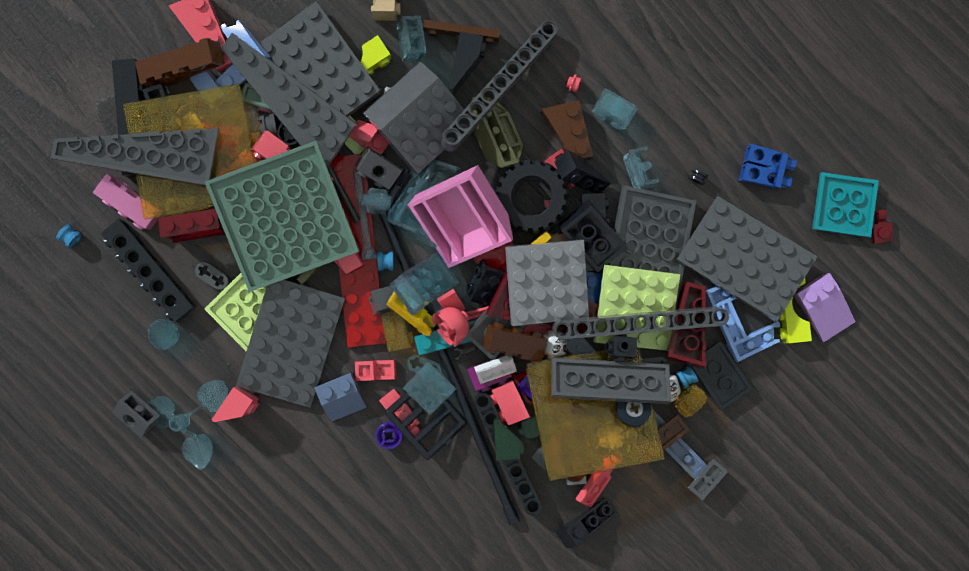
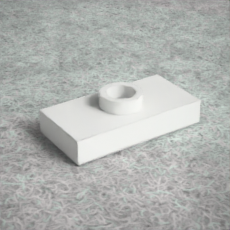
(495, 369)

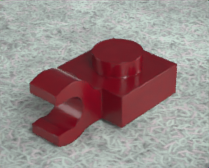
(881, 230)

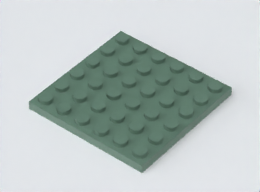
(282, 216)

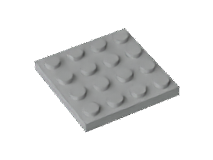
(547, 282)

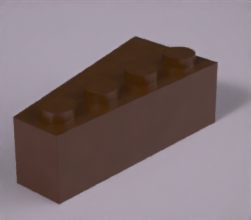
(180, 63)

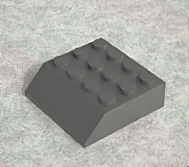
(415, 116)

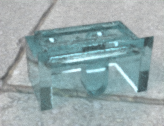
(637, 169)

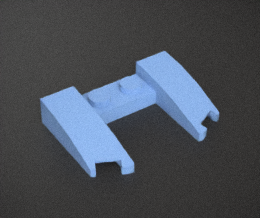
(232, 75)
(738, 343)

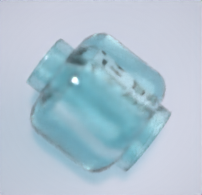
(376, 201)

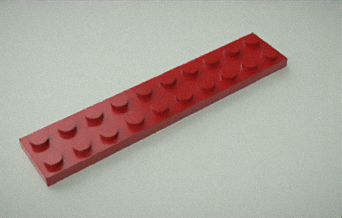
(360, 323)

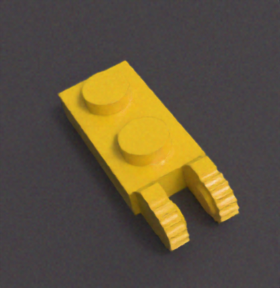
(420, 320)

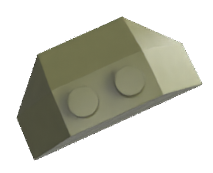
(498, 137)

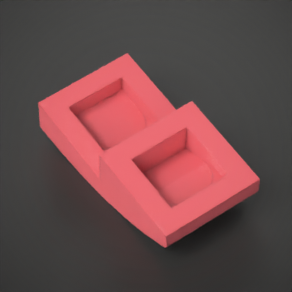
(375, 370)

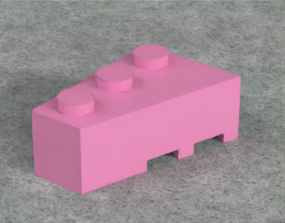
(124, 199)

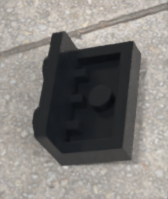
(484, 283)

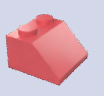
(510, 403)
(237, 404)

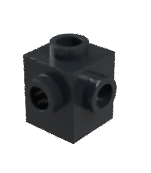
(621, 348)

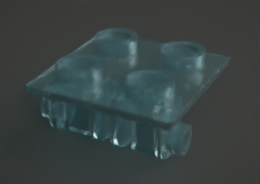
(429, 388)

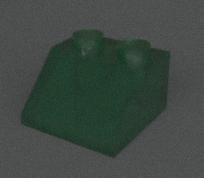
(506, 442)

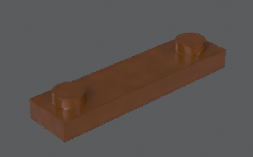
(434, 28)

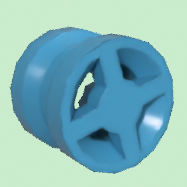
(68, 236)
(385, 261)
(687, 377)

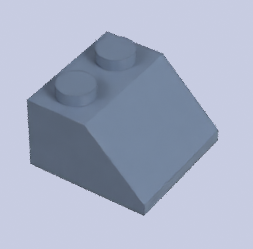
(340, 397)

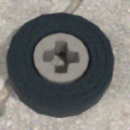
(630, 418)

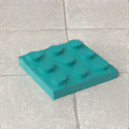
(845, 204)

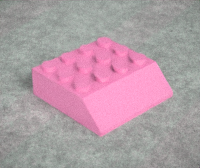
(462, 216)

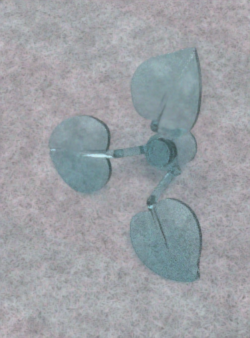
(195, 449)

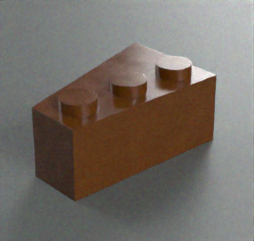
(569, 127)
(514, 342)

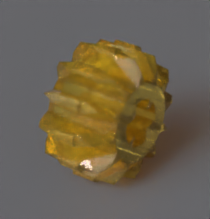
(690, 401)

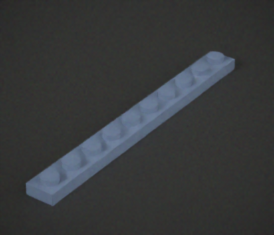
(679, 449)

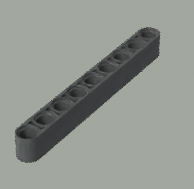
(497, 93)
(649, 324)

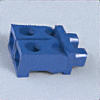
(766, 167)

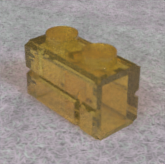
(396, 331)

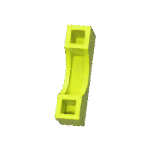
(375, 55)
(793, 327)

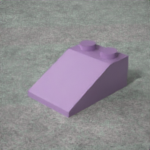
(824, 306)

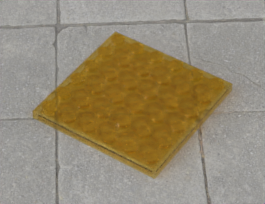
(200, 109)
(586, 434)

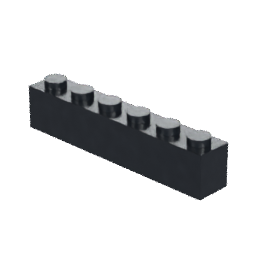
(127, 90)

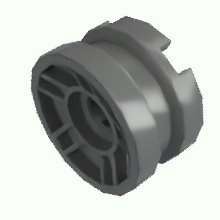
(269, 124)

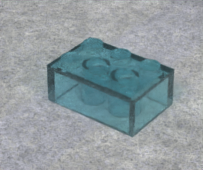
(424, 283)

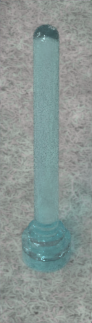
(368, 251)

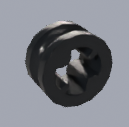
(698, 176)

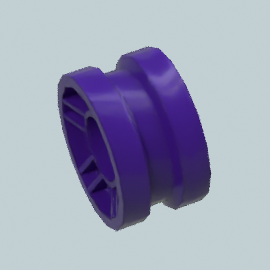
(381, 437)

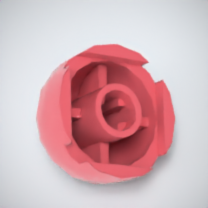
(452, 325)

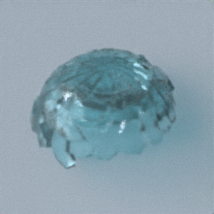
(163, 334)

